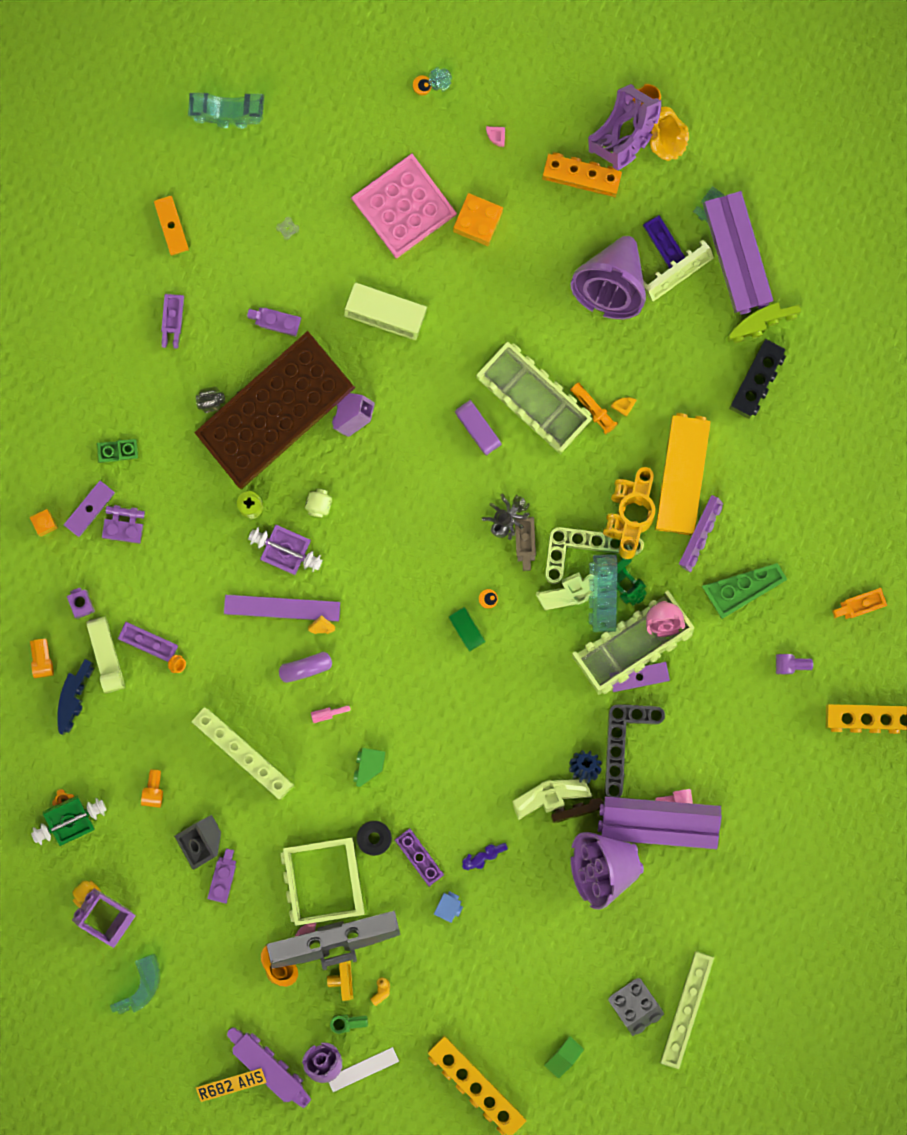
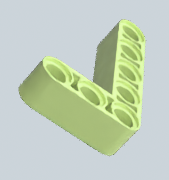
(586, 545)

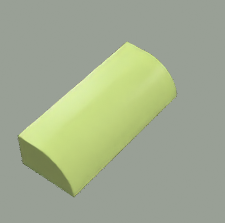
(385, 311)

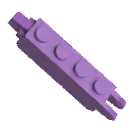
(278, 1078)

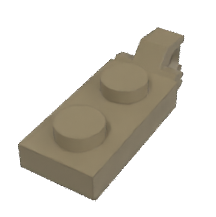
(525, 542)

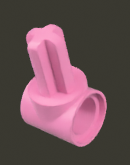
(681, 796)

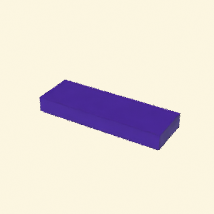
(663, 241)

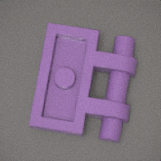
(122, 530)

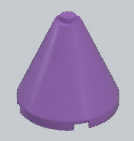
(612, 281)

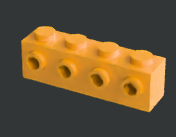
(582, 175)

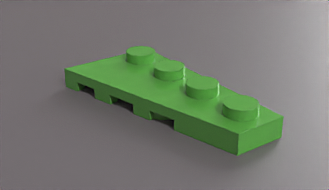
(739, 590)

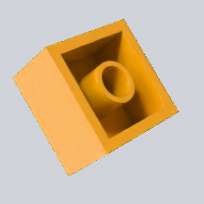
(478, 219)

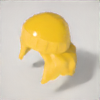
(669, 135)

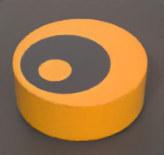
(421, 85)
(488, 599)

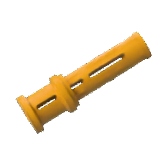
(599, 415)

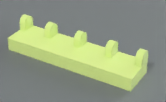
(679, 271)

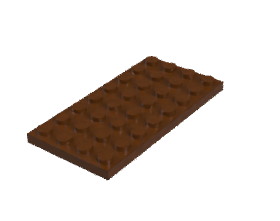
(274, 410)

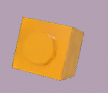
(43, 522)

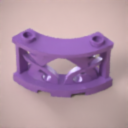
(609, 134)

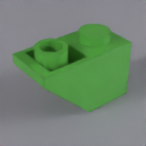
(370, 765)

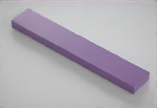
(281, 608)

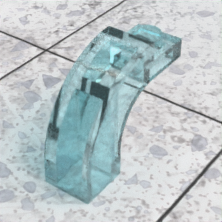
(149, 983)

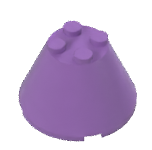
(603, 868)

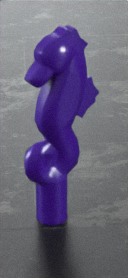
(478, 860)

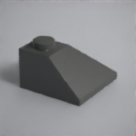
(200, 841)

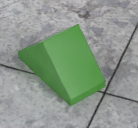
(564, 1057)

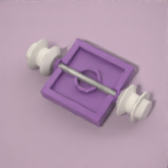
(285, 549)

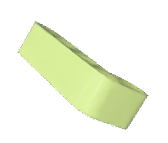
(105, 654)

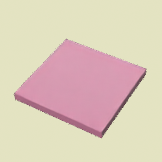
(404, 206)

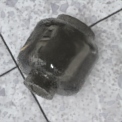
(210, 399)

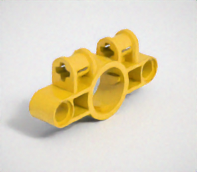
(623, 529)

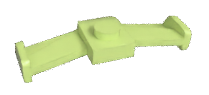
(574, 592)
(550, 795)

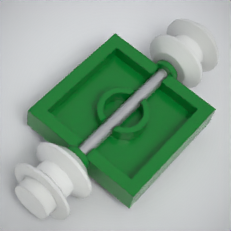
(68, 820)

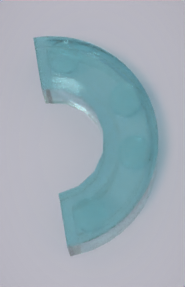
(226, 111)

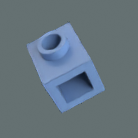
(448, 907)

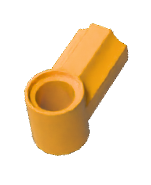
(41, 663)

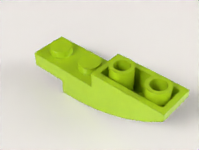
(755, 323)

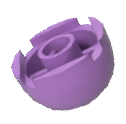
(322, 1063)

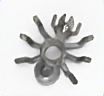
(505, 519)

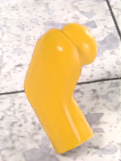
(383, 991)

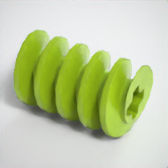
(244, 500)

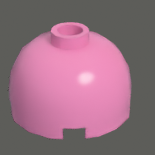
(664, 619)

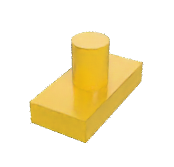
(343, 980)

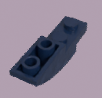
(68, 703)

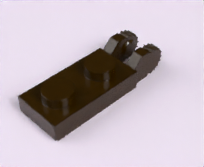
(578, 810)

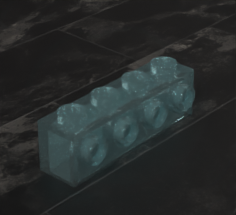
(603, 593)

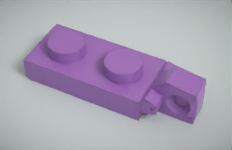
(275, 320)
(222, 877)

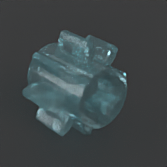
(440, 79)

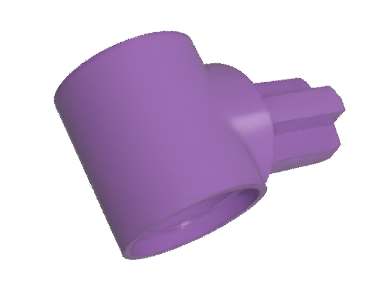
(788, 664)

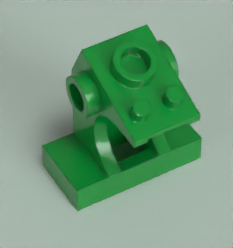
(635, 594)

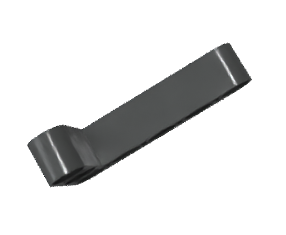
(620, 742)

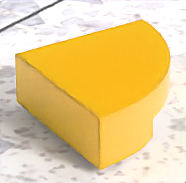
(624, 405)
(321, 625)

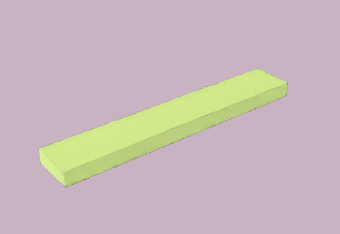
(687, 1010)

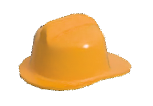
(280, 976)

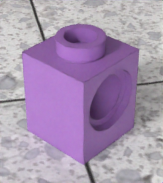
(80, 611)

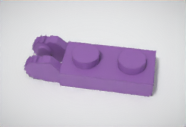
(172, 318)

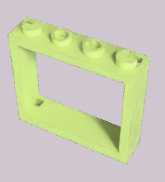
(292, 894)

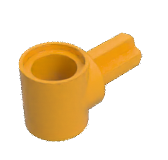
(152, 795)

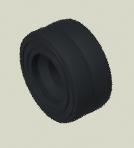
(363, 841)

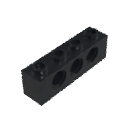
(767, 351)

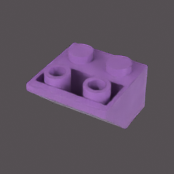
(352, 414)

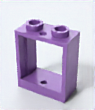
(118, 926)

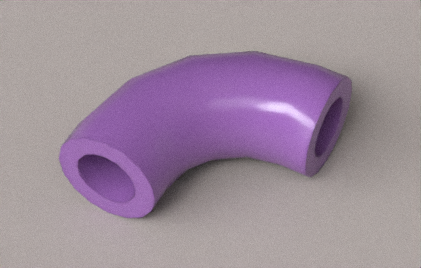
(305, 667)

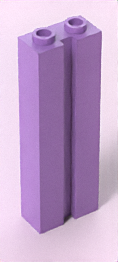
(738, 252)
(660, 822)

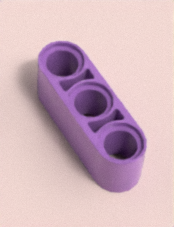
(478, 427)

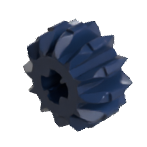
(583, 772)

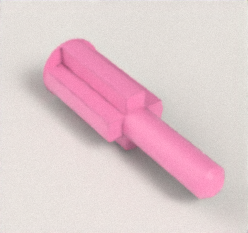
(326, 714)

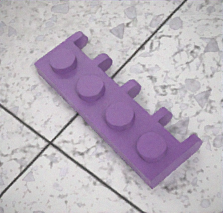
(700, 536)

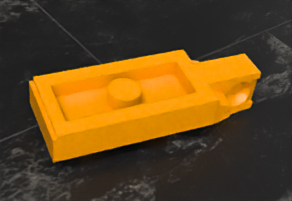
(861, 604)

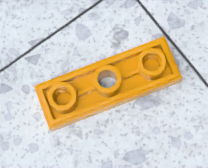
(168, 215)

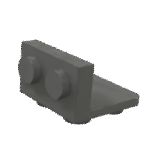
(636, 1006)

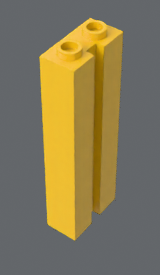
(683, 474)

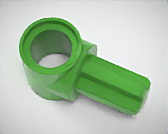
(350, 1023)

